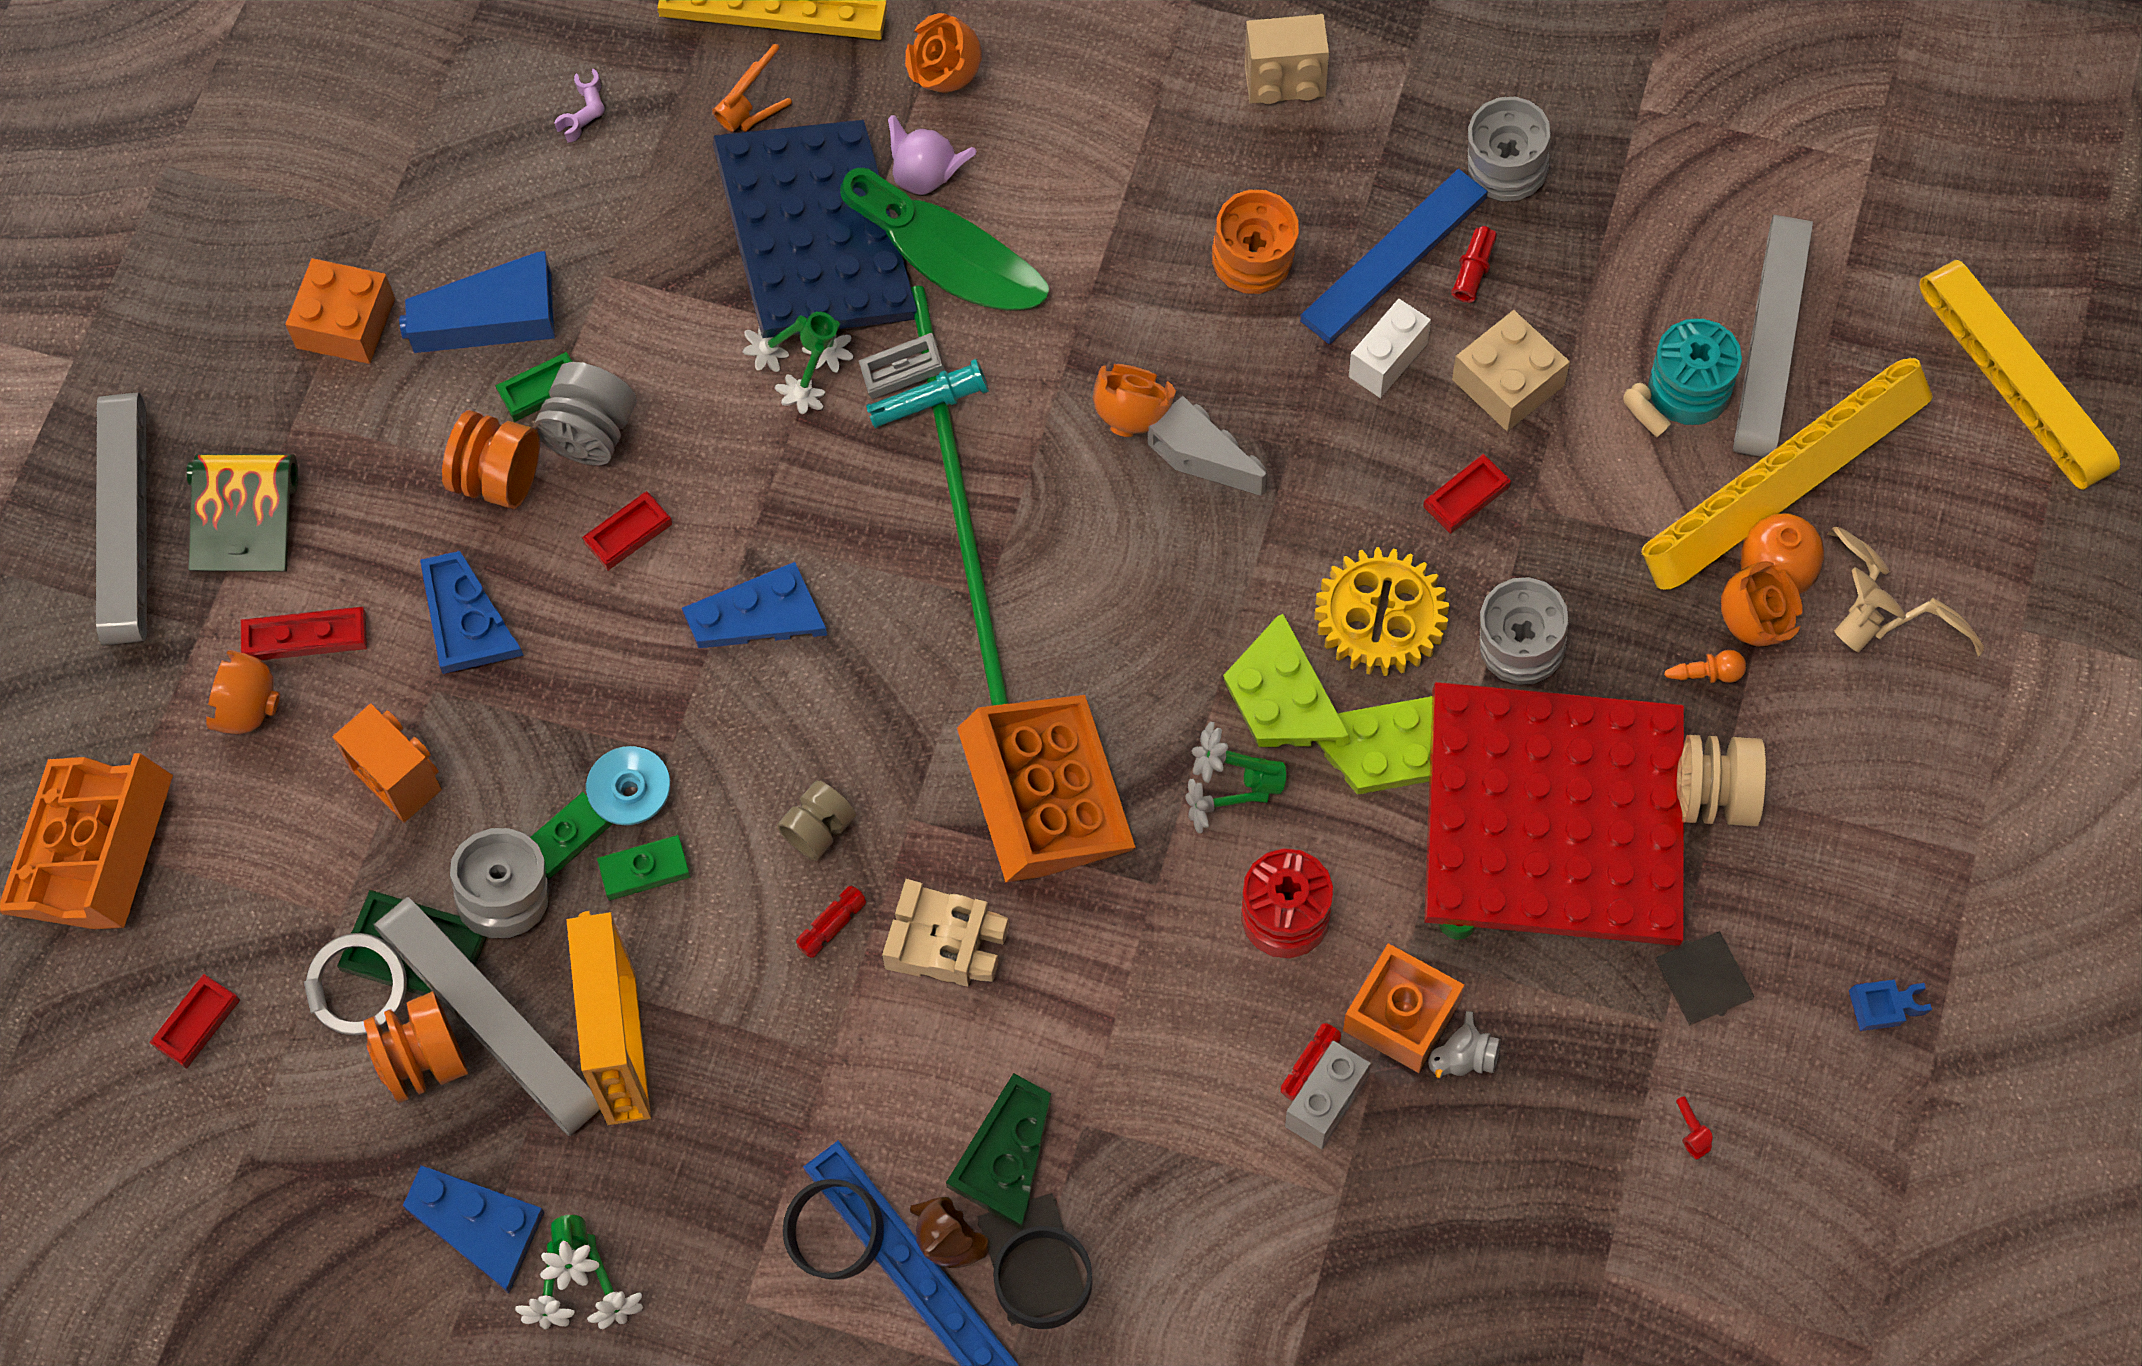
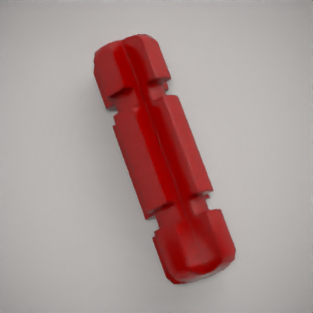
(830, 921)
(1309, 1059)

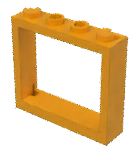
(608, 1018)

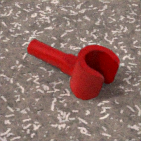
(1700, 1139)

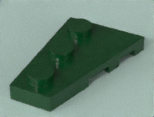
(1005, 1152)

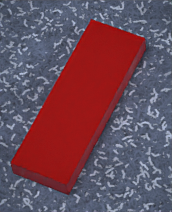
(304, 633)

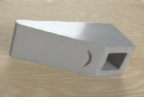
(1199, 448)

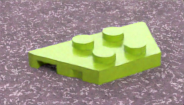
(1282, 692)
(1385, 747)

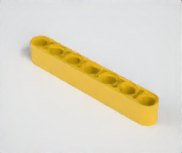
(2019, 374)

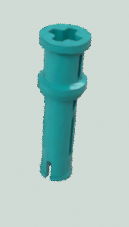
(947, 389)

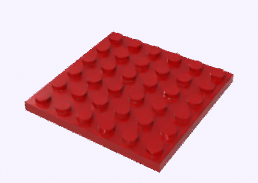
(1555, 814)

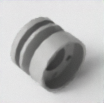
(1509, 148)
(585, 413)
(1518, 611)

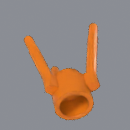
(735, 107)

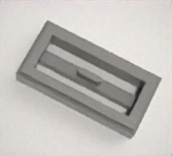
(904, 371)

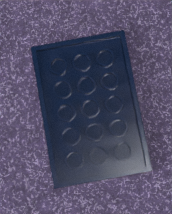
(799, 236)

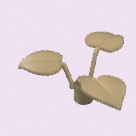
(1865, 620)

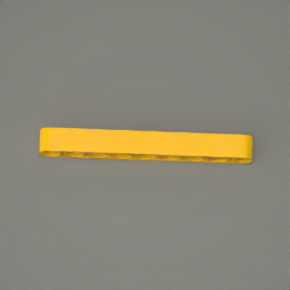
(1787, 473)

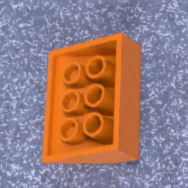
(1044, 786)

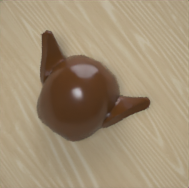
(946, 1235)

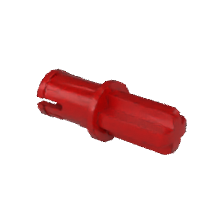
(1474, 264)

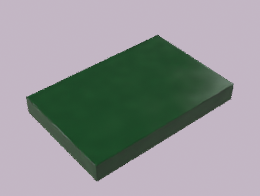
(372, 966)

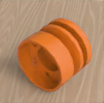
(1257, 223)
(490, 459)
(415, 1047)

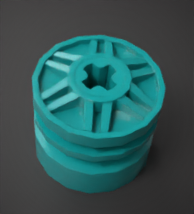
(1694, 371)

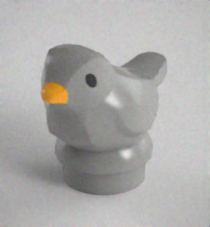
(1465, 1051)

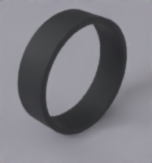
(792, 1215)
(1033, 1233)

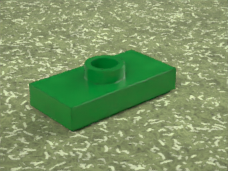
(568, 833)
(643, 867)

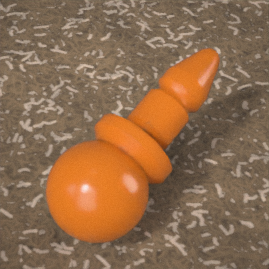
(1726, 666)

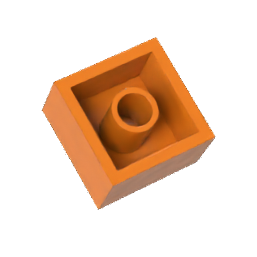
(340, 311)
(388, 762)
(1403, 1007)

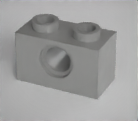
(1327, 1095)

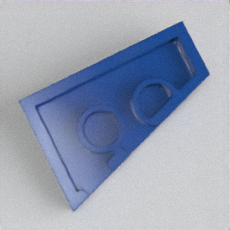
(757, 609)
(462, 616)
(476, 1222)

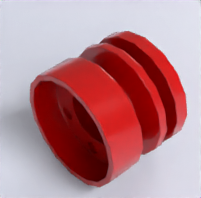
(1281, 925)

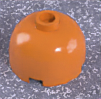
(943, 54)
(1130, 399)
(1787, 543)
(1761, 605)
(242, 694)

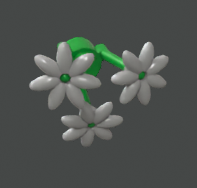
(1260, 775)

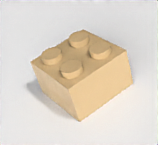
(1286, 58)
(1510, 370)

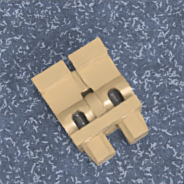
(929, 912)

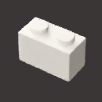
(1389, 348)

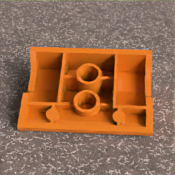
(86, 842)

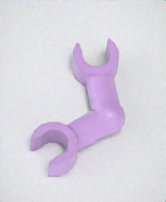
(593, 109)

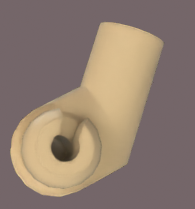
(1637, 402)

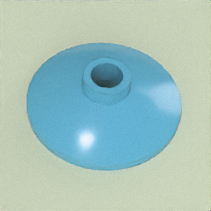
(623, 769)

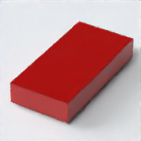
(1467, 493)
(627, 530)
(194, 1021)

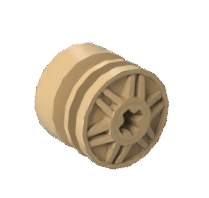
(1722, 780)

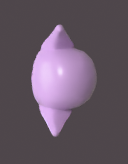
(923, 158)

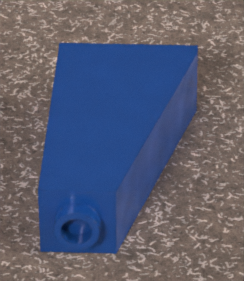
(484, 309)

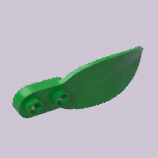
(947, 246)

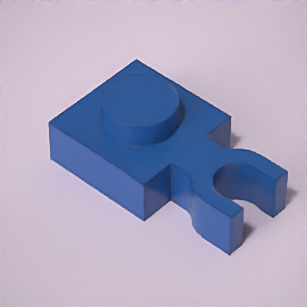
(1882, 1006)

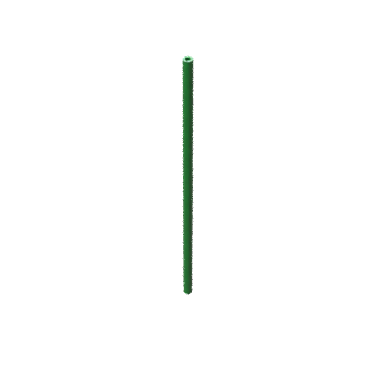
(963, 524)

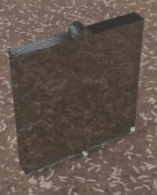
(1704, 978)

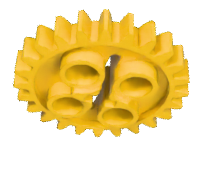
(1419, 618)

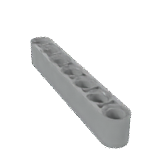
(1773, 336)
(121, 519)
(488, 1016)

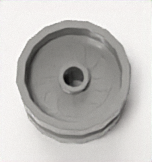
(499, 883)

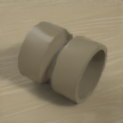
(820, 816)

